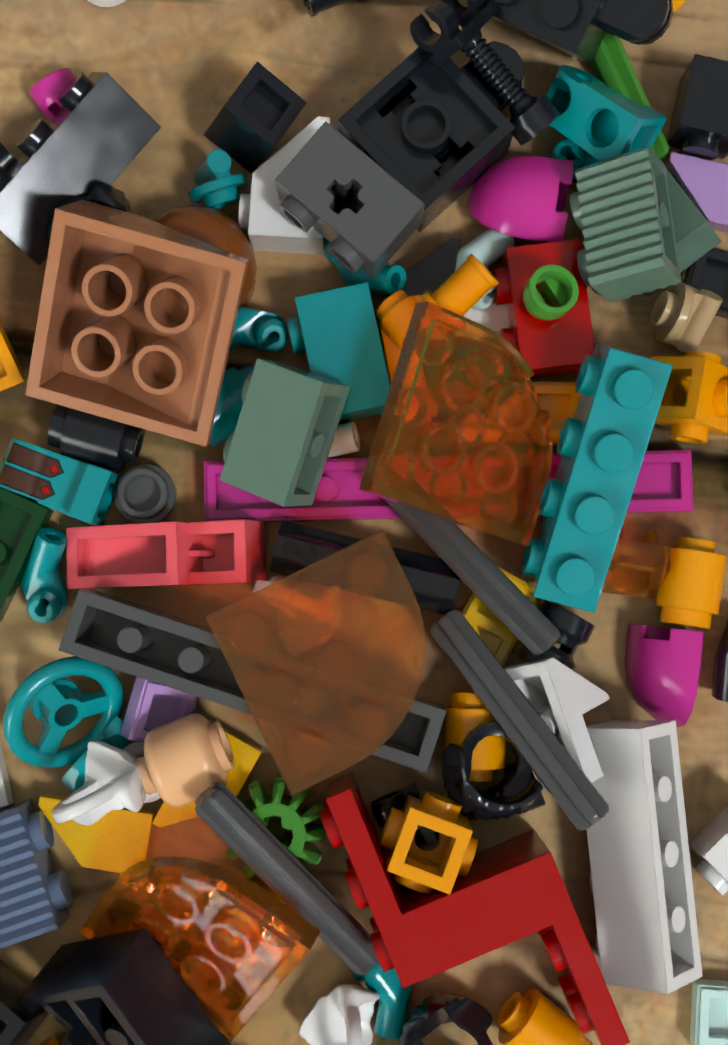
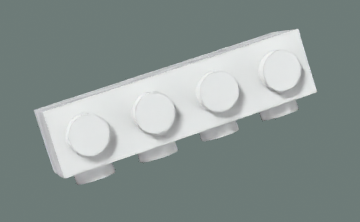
(642, 859)

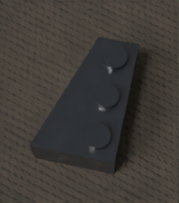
(120, 994)

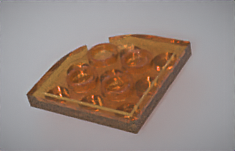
(462, 429)
(327, 659)
(215, 930)

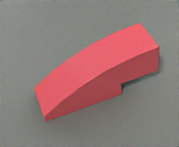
(166, 554)

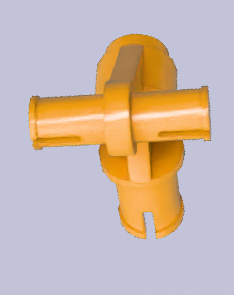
(456, 294)

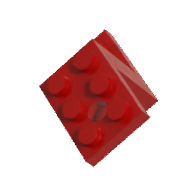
(503, 898)

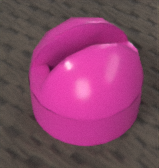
(47, 90)

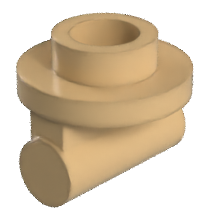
(684, 316)

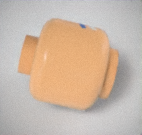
(185, 759)

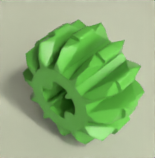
(293, 818)

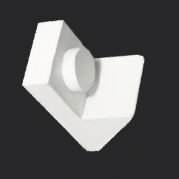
(561, 700)

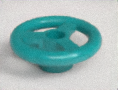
(59, 708)

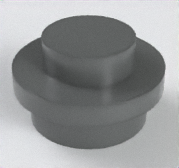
(145, 494)

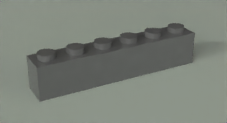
(191, 661)

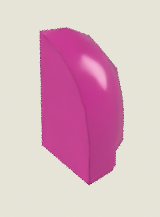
(524, 197)
(664, 670)

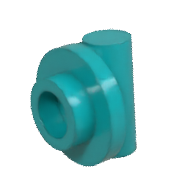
(215, 183)

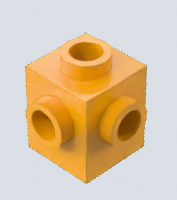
(695, 397)
(432, 865)

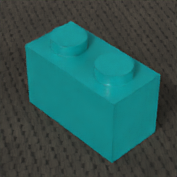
(343, 345)

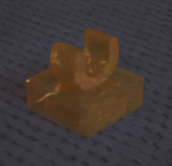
(638, 567)

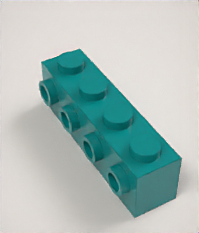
(595, 476)

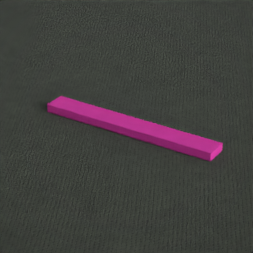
(661, 487)

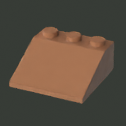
(134, 321)

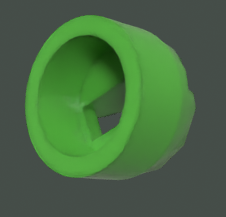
(557, 288)

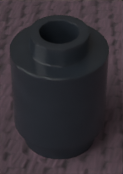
(94, 438)

